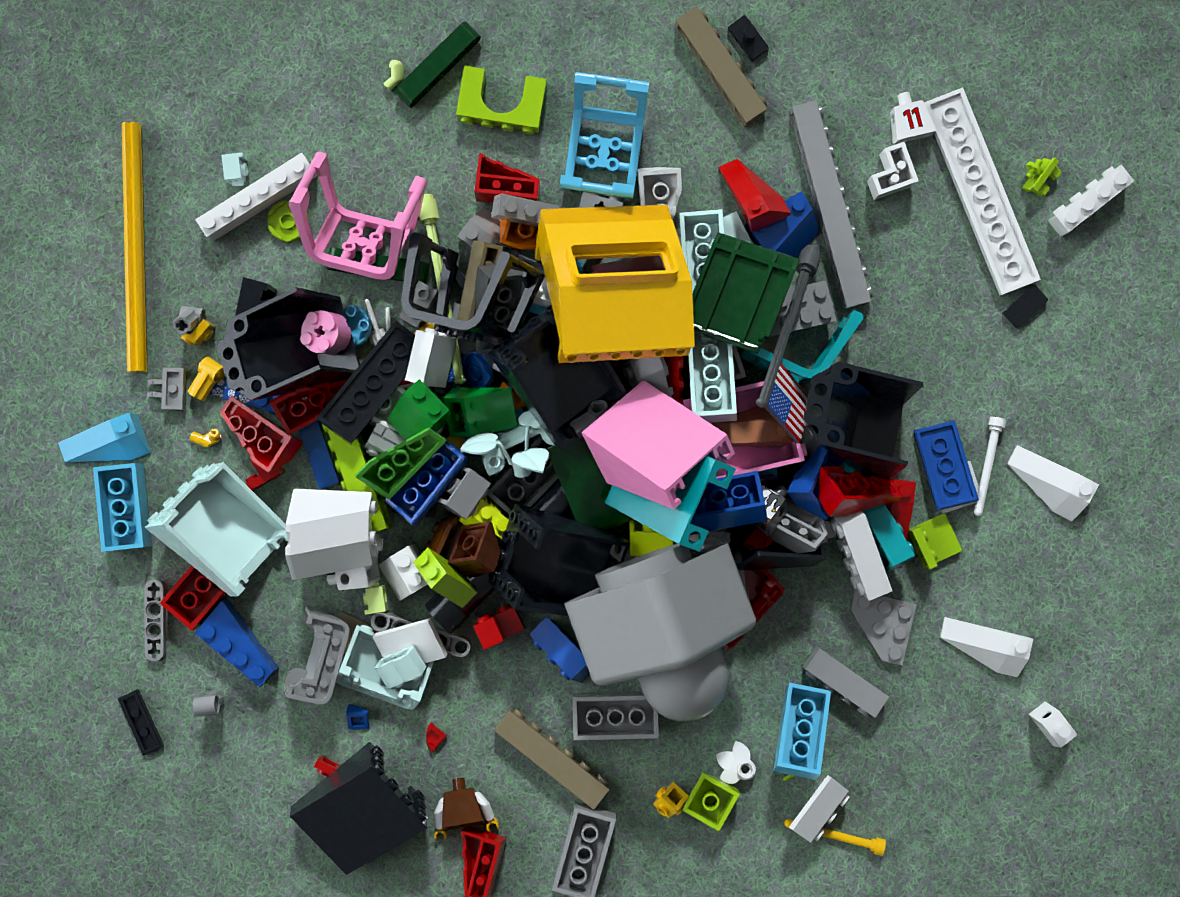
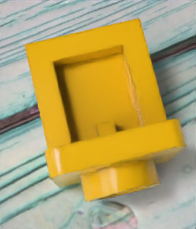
(202, 333)

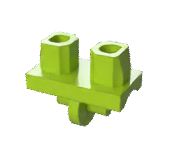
(1038, 173)

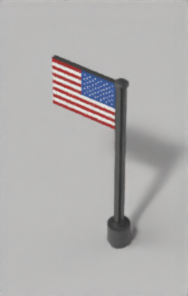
(781, 392)

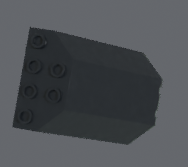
(265, 350)
(859, 416)

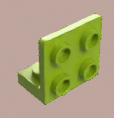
(934, 540)

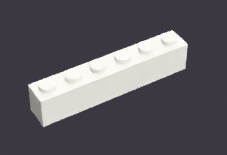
(254, 198)

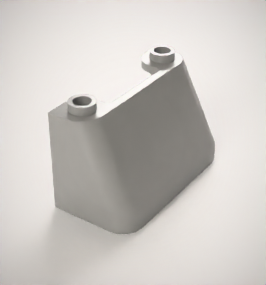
(318, 679)

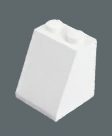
(402, 573)

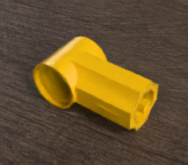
(209, 374)

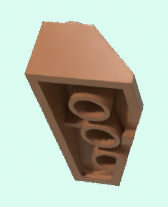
(754, 429)

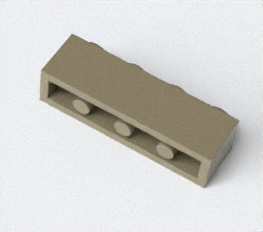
(481, 255)

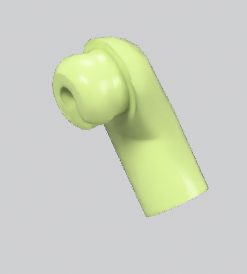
(397, 75)

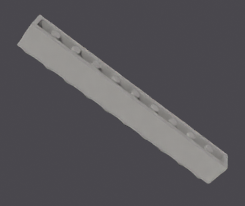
(830, 205)

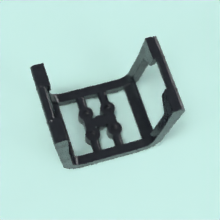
(477, 327)

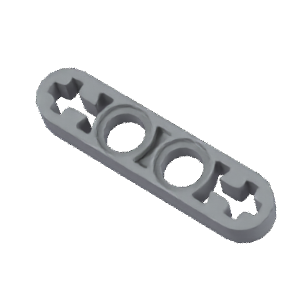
(150, 620)

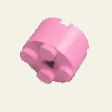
(325, 332)

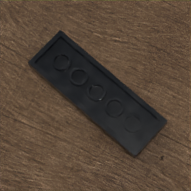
(369, 385)

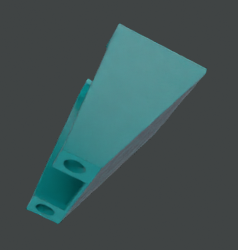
(674, 522)

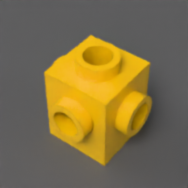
(670, 800)

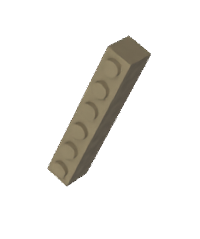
(720, 66)
(552, 758)

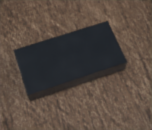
(1025, 306)

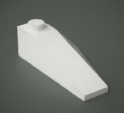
(1057, 486)
(995, 648)

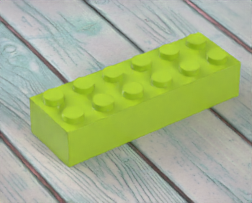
(349, 462)

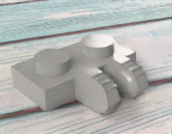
(173, 388)

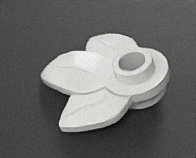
(733, 762)

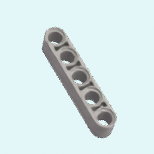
(452, 639)

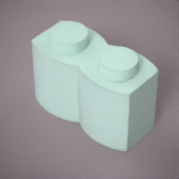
(400, 667)

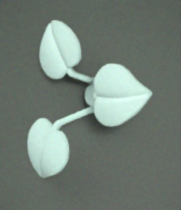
(522, 461)

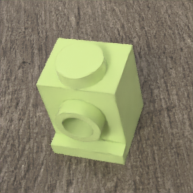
(375, 599)

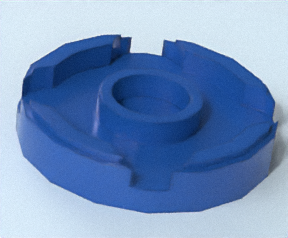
(477, 370)

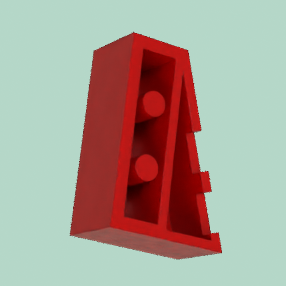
(482, 858)

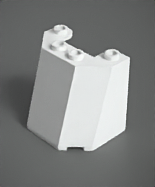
(330, 532)

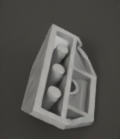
(799, 530)

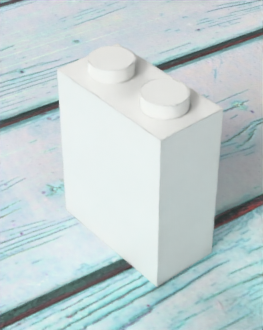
(431, 358)

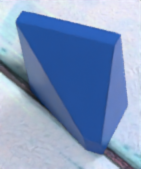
(357, 717)

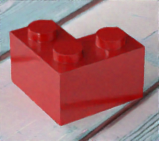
(499, 626)

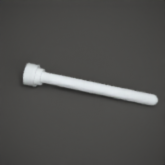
(996, 425)

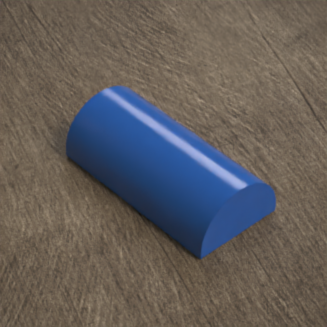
(428, 483)

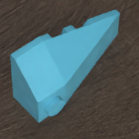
(109, 441)

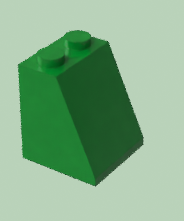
(417, 411)

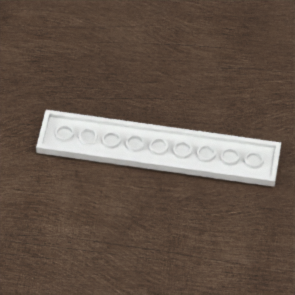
(981, 192)

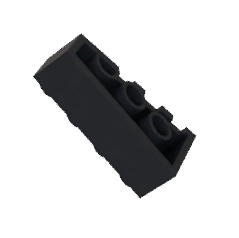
(253, 294)

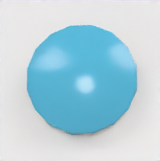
(359, 323)

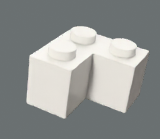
(898, 172)

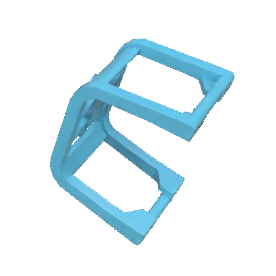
(634, 88)

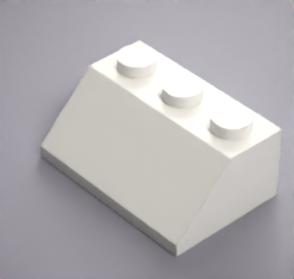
(820, 809)

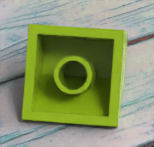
(711, 800)

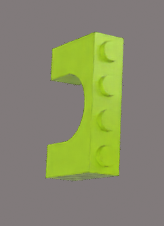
(524, 117)

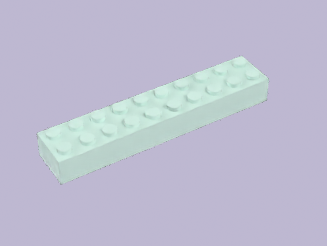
(710, 359)

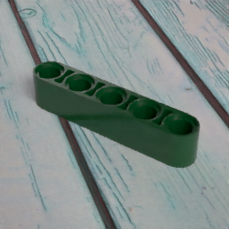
(437, 64)
(381, 261)

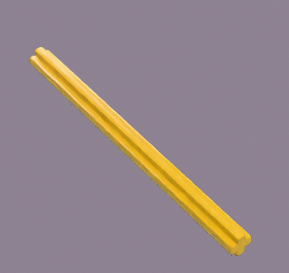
(134, 247)

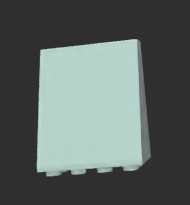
(219, 527)

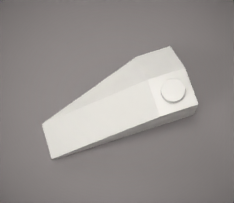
(660, 187)

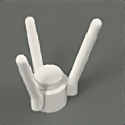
(377, 333)

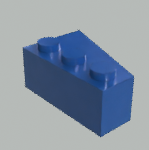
(560, 650)

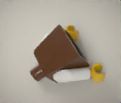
(462, 809)

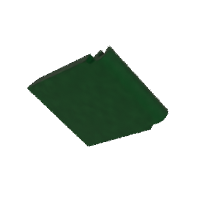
(741, 292)
(585, 486)

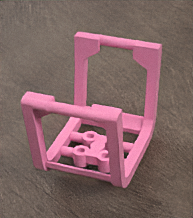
(400, 229)

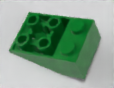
(480, 410)

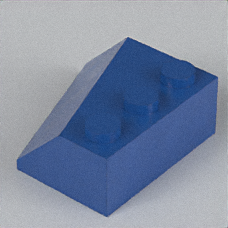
(790, 233)

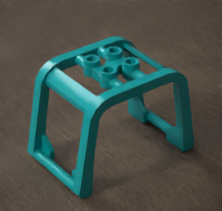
(802, 375)

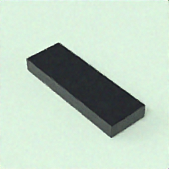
(140, 722)

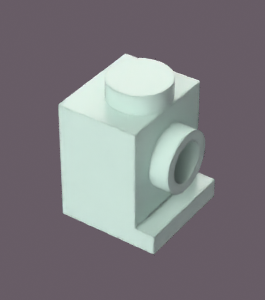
(235, 168)

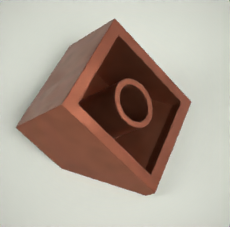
(475, 549)

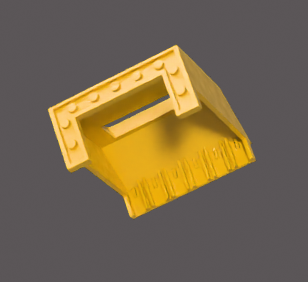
(620, 311)

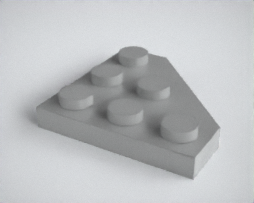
(885, 624)

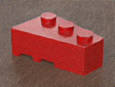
(498, 178)

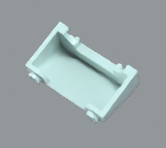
(495, 460)
(359, 672)

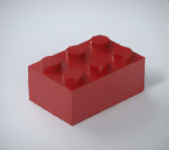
(193, 598)

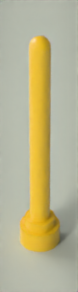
(875, 845)

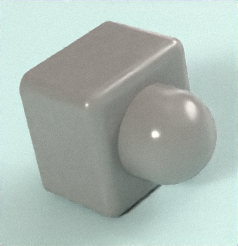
(666, 626)

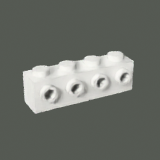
(1091, 200)

